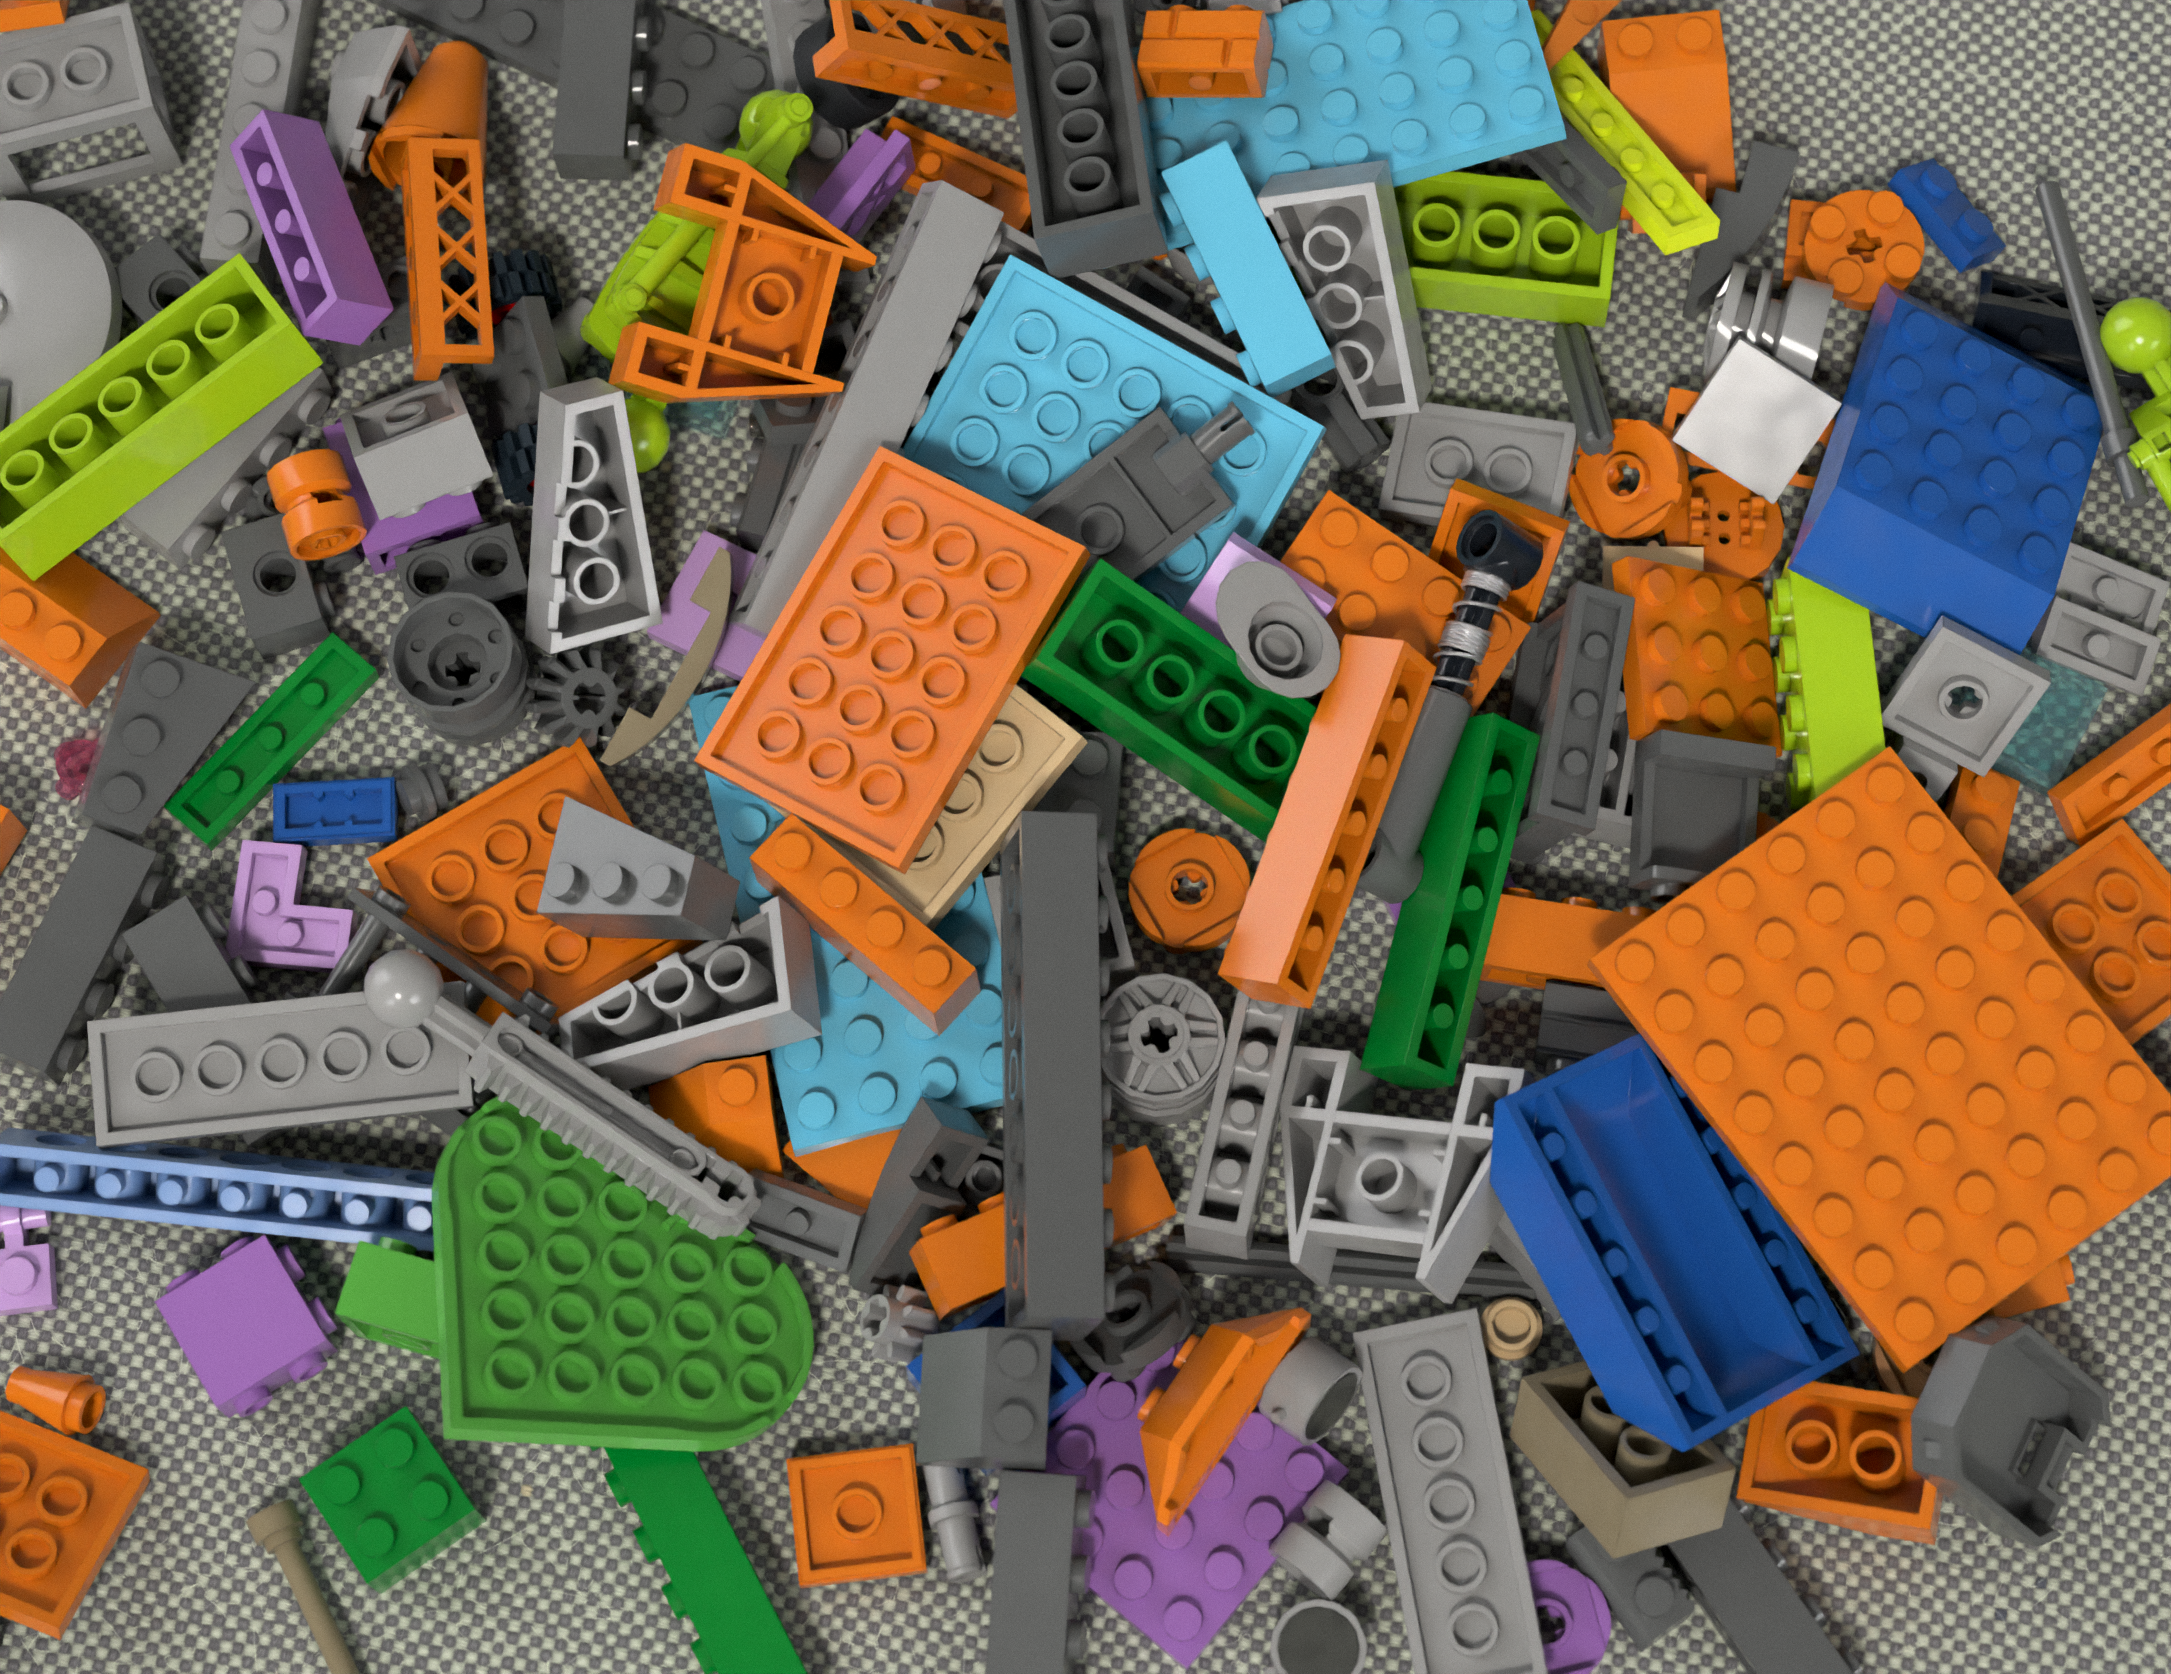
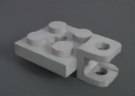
(1936, 735)

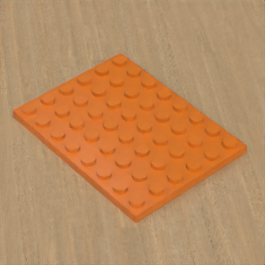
(1895, 1057)

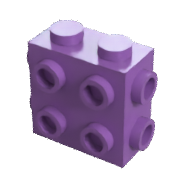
(248, 1325)

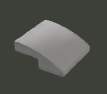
(2102, 621)

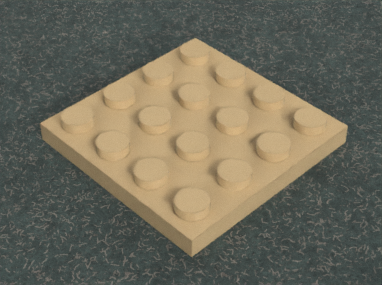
(1007, 775)

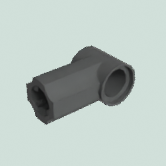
(1349, 439)

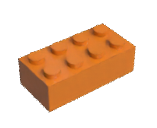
(1391, 589)

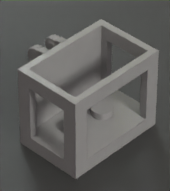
(76, 83)

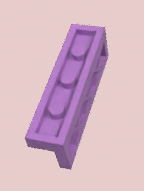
(864, 182)

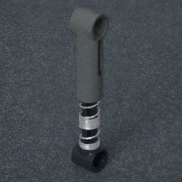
(1496, 560)

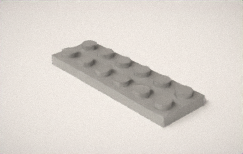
(267, 1069)
(1449, 1498)

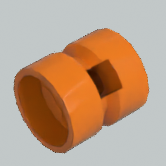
(314, 497)

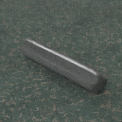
(1583, 389)

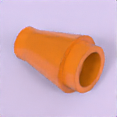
(59, 1398)

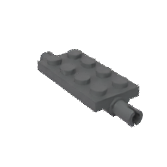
(1145, 492)

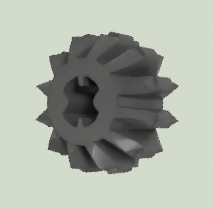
(597, 696)

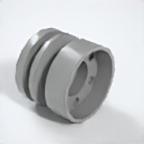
(1784, 329)
(1168, 1084)

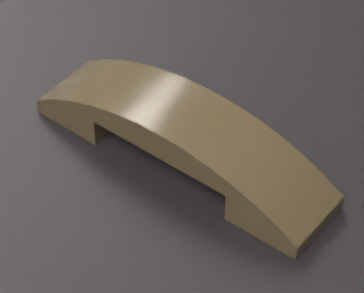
(714, 595)

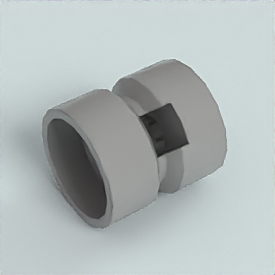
(1328, 1541)

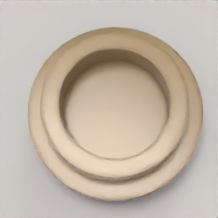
(1511, 1328)

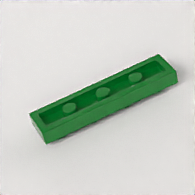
(272, 741)

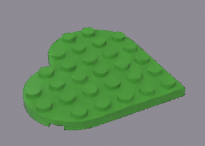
(597, 1311)

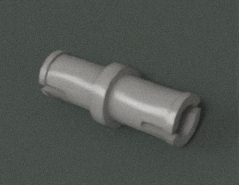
(954, 1520)

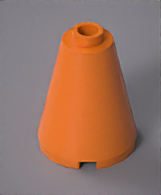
(441, 102)

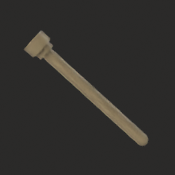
(279, 1533)

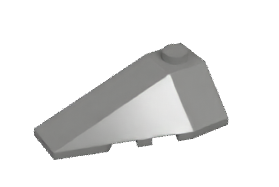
(363, 93)

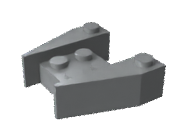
(1388, 1178)

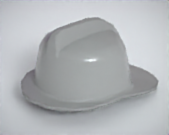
(1276, 631)

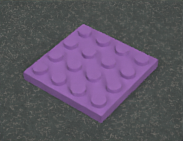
(1196, 1578)

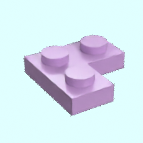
(269, 921)

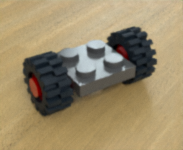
(524, 360)

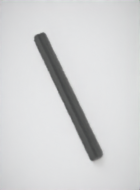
(1349, 1269)

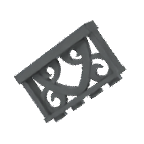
(1569, 696)

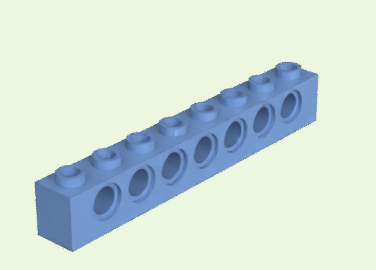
(216, 1188)

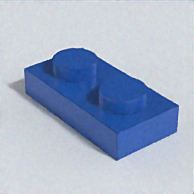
(1947, 215)

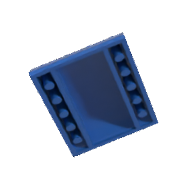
(1949, 477)
(1659, 1248)

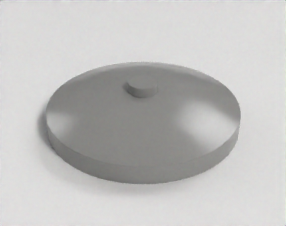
(54, 302)

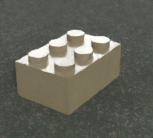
(1612, 1473)

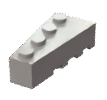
(1352, 262)
(704, 1005)

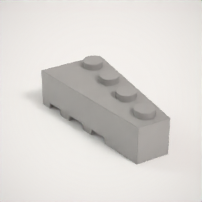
(588, 523)

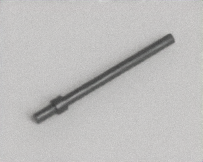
(2098, 366)

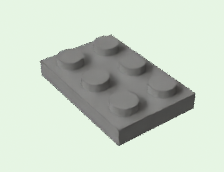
(1494, 450)

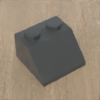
(985, 1399)

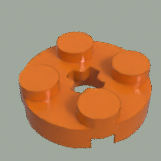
(1880, 220)
(1659, 492)
(1183, 925)

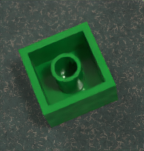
(392, 1500)

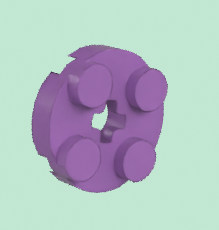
(1583, 1612)

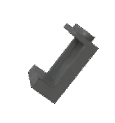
(1691, 807)

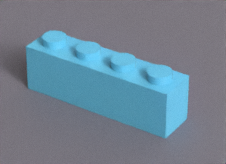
(1247, 270)

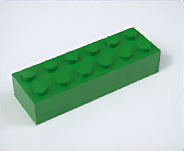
(1171, 696)

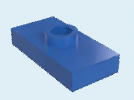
(335, 812)

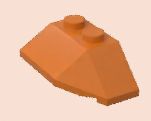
(1209, 1403)

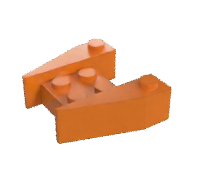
(759, 293)

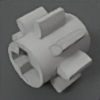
(898, 1323)

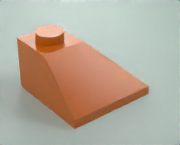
(726, 1108)

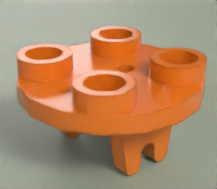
(1752, 527)

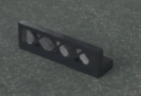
(2039, 323)

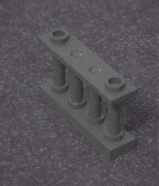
(389, 910)

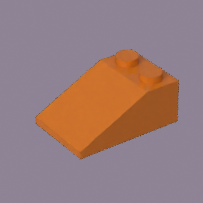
(1675, 87)
(1841, 1462)

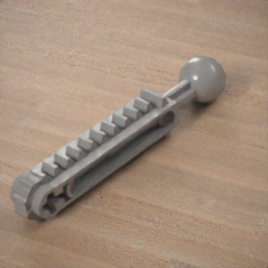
(569, 1099)

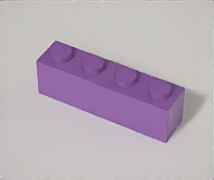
(311, 228)

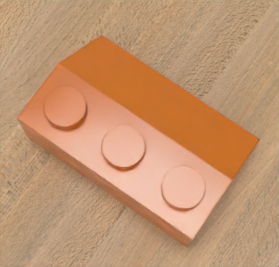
(70, 624)

